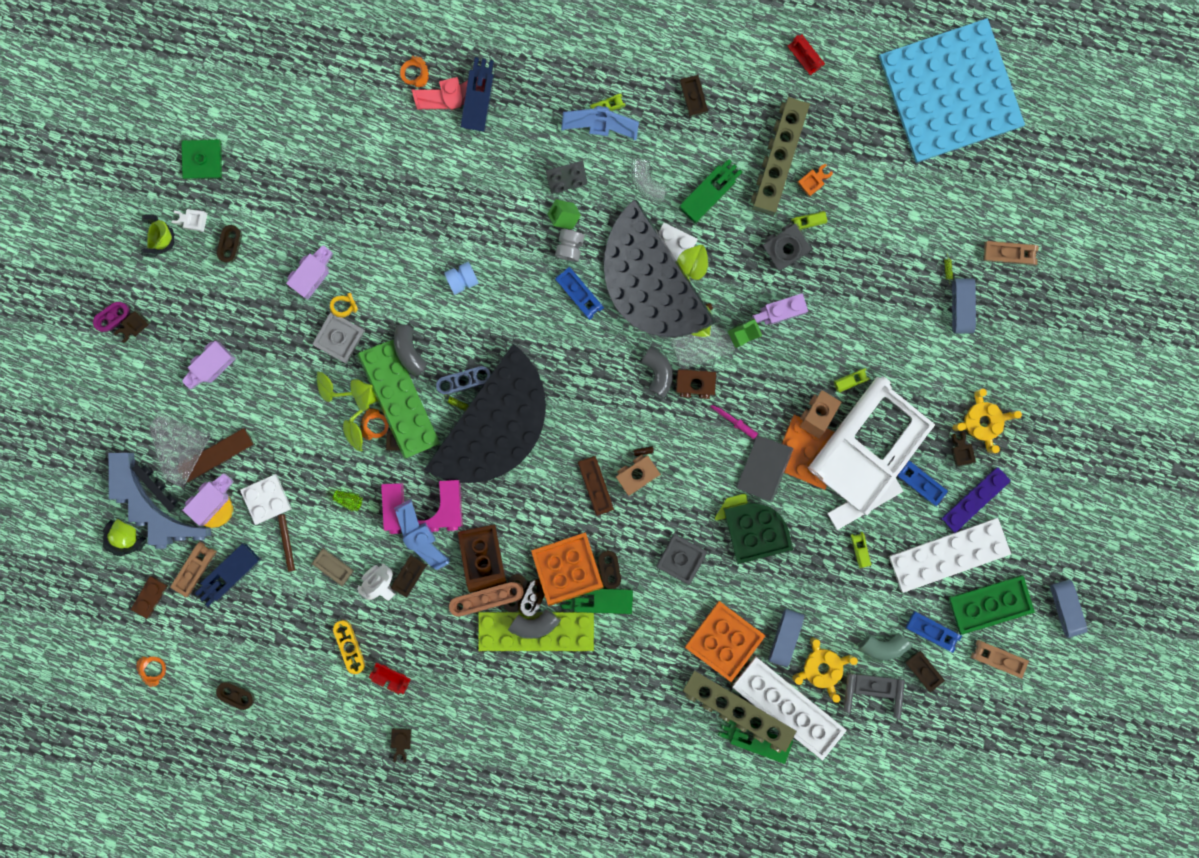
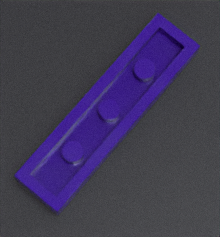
(975, 499)

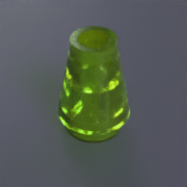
(349, 500)

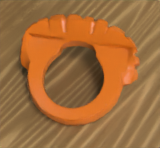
(421, 80)
(366, 432)
(150, 680)

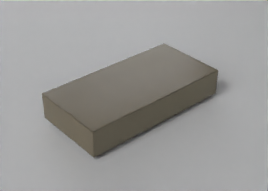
(332, 567)

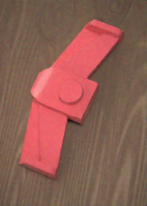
(449, 97)

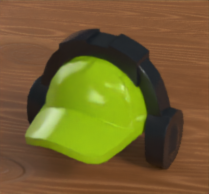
(159, 237)
(121, 538)

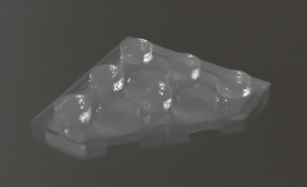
(694, 350)
(176, 447)

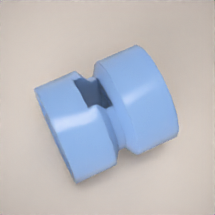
(460, 278)

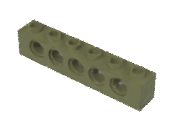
(797, 110)
(785, 733)

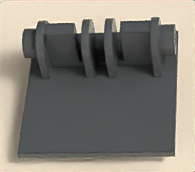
(566, 177)

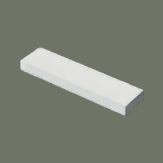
(847, 513)

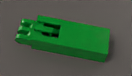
(706, 195)
(605, 601)
(763, 749)

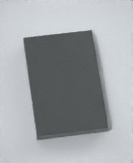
(764, 468)

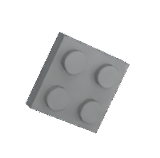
(338, 337)

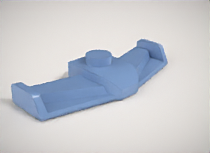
(600, 121)
(419, 537)

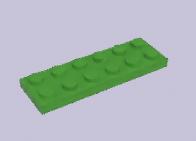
(398, 399)

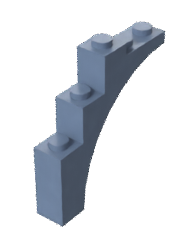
(126, 488)

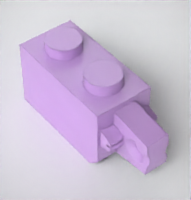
(310, 272)
(782, 310)
(208, 365)
(208, 500)

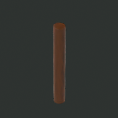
(286, 543)

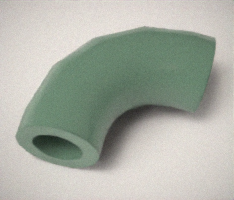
(885, 649)

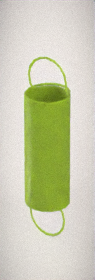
(948, 269)
(455, 402)

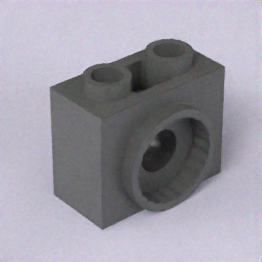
(776, 245)

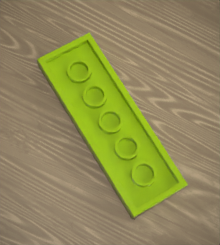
(572, 634)

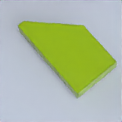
(730, 501)

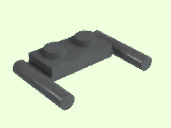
(874, 686)

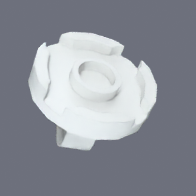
(377, 583)

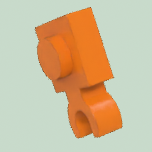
(813, 182)

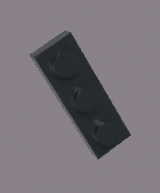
(157, 487)

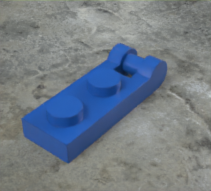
(578, 292)
(922, 484)
(932, 631)

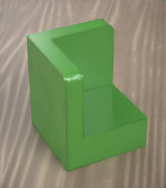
(564, 214)
(744, 332)

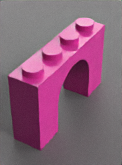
(447, 516)

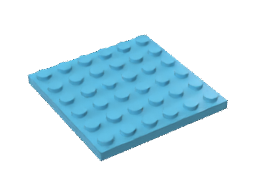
(951, 90)

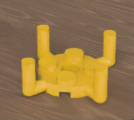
(996, 421)
(833, 674)

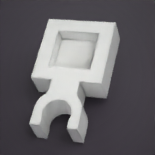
(193, 220)

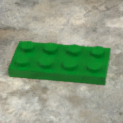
(991, 604)

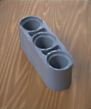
(963, 306)
(455, 386)
(1068, 608)
(786, 638)

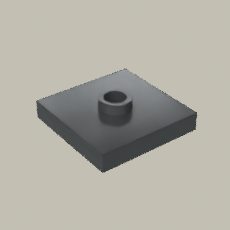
(681, 559)

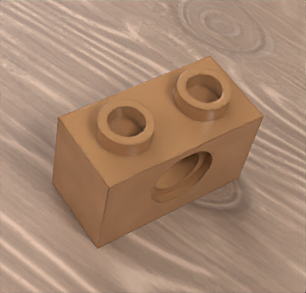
(817, 424)
(648, 470)

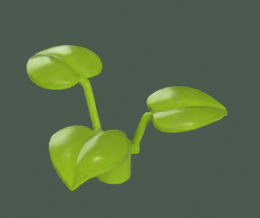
(695, 265)
(363, 396)

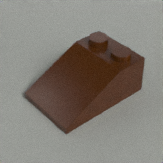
(481, 558)

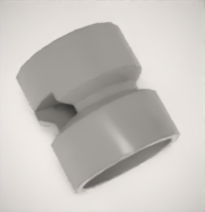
(569, 245)

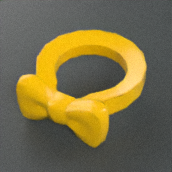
(348, 298)

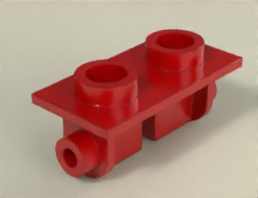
(805, 54)
(397, 681)

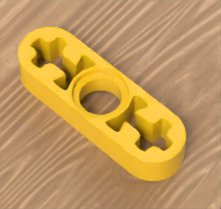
(348, 662)

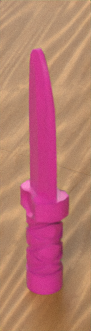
(738, 423)

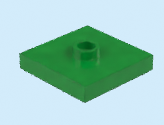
(201, 159)

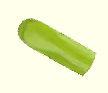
(605, 103)
(811, 219)
(849, 381)
(861, 553)

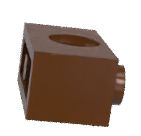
(707, 381)

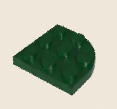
(756, 531)

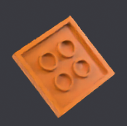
(805, 450)
(567, 569)
(725, 641)

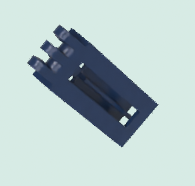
(477, 102)
(231, 571)

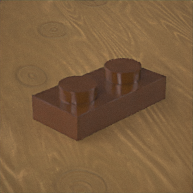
(149, 597)

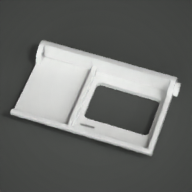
(853, 468)

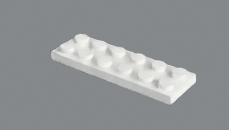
(949, 555)
(784, 702)

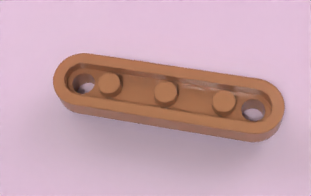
(486, 599)

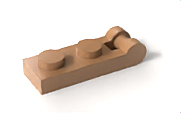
(1010, 253)
(193, 569)
(1000, 659)

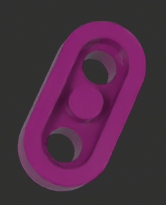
(112, 316)

